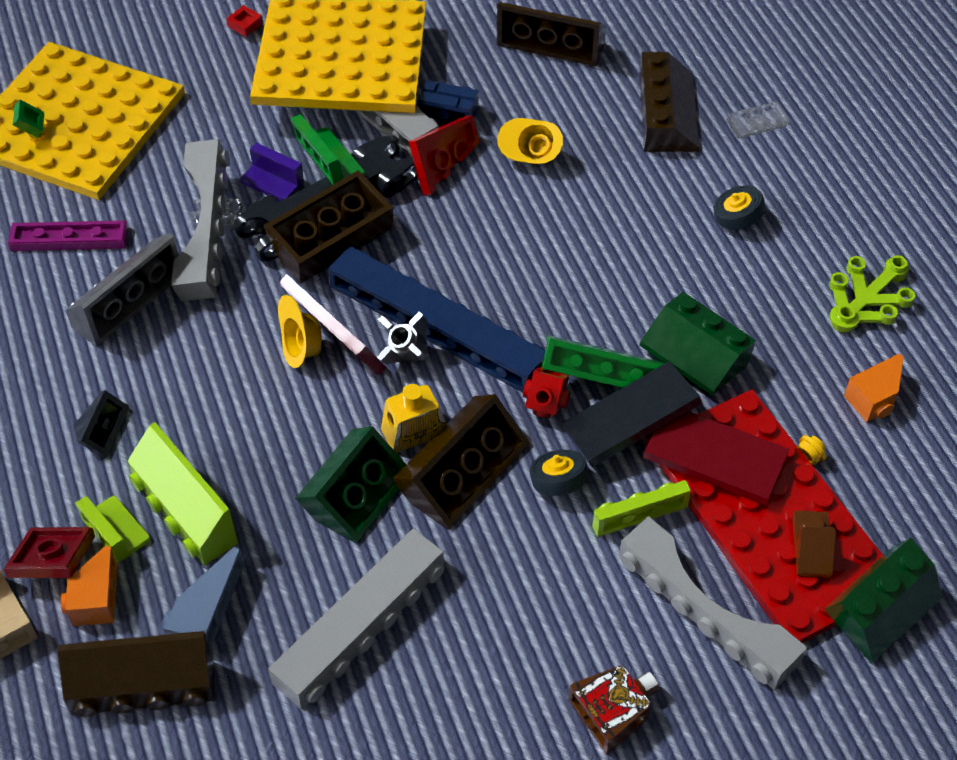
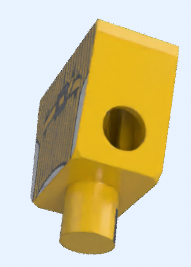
(411, 417)

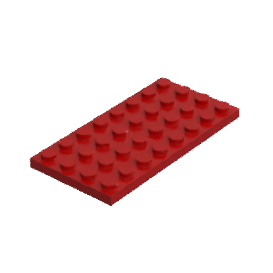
(761, 537)

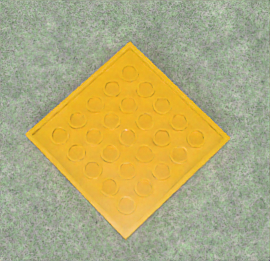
(341, 55)
(92, 118)

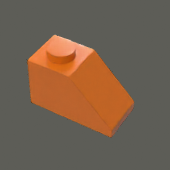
(875, 388)
(92, 591)

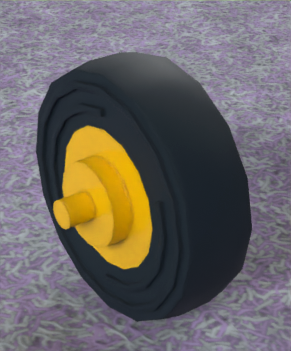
(739, 207)
(559, 472)

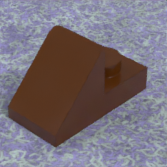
(813, 544)

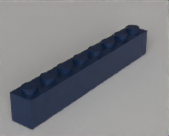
(448, 323)

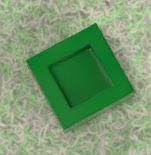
(28, 118)

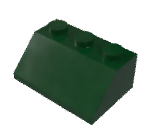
(698, 343)
(353, 484)
(887, 599)

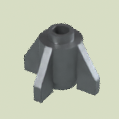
(405, 341)

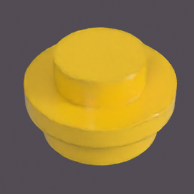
(812, 448)

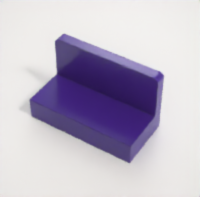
(273, 173)

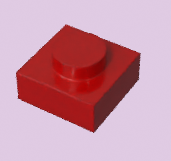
(244, 21)

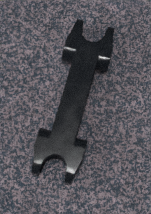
(380, 170)

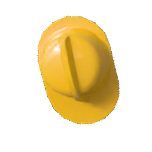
(530, 140)
(299, 332)

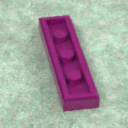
(68, 235)

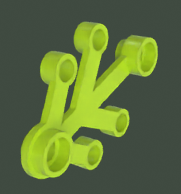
(847, 316)

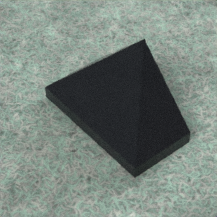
(101, 423)

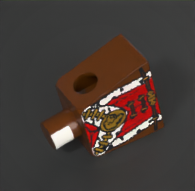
(613, 704)

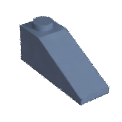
(206, 600)

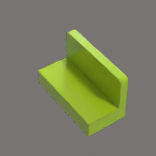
(113, 526)

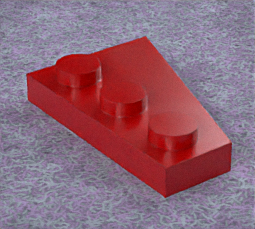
(441, 150)

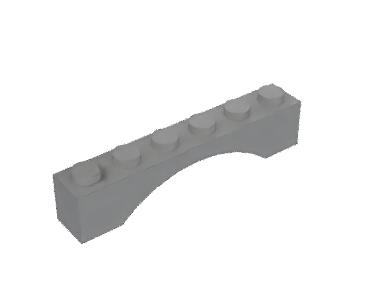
(196, 267)
(762, 647)

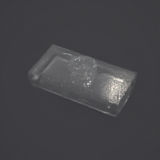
(757, 120)

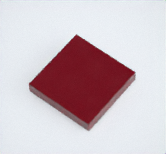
(49, 552)

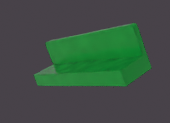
(325, 150)
(595, 362)

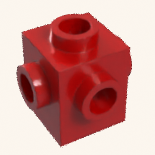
(554, 385)

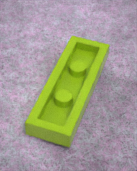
(635, 509)

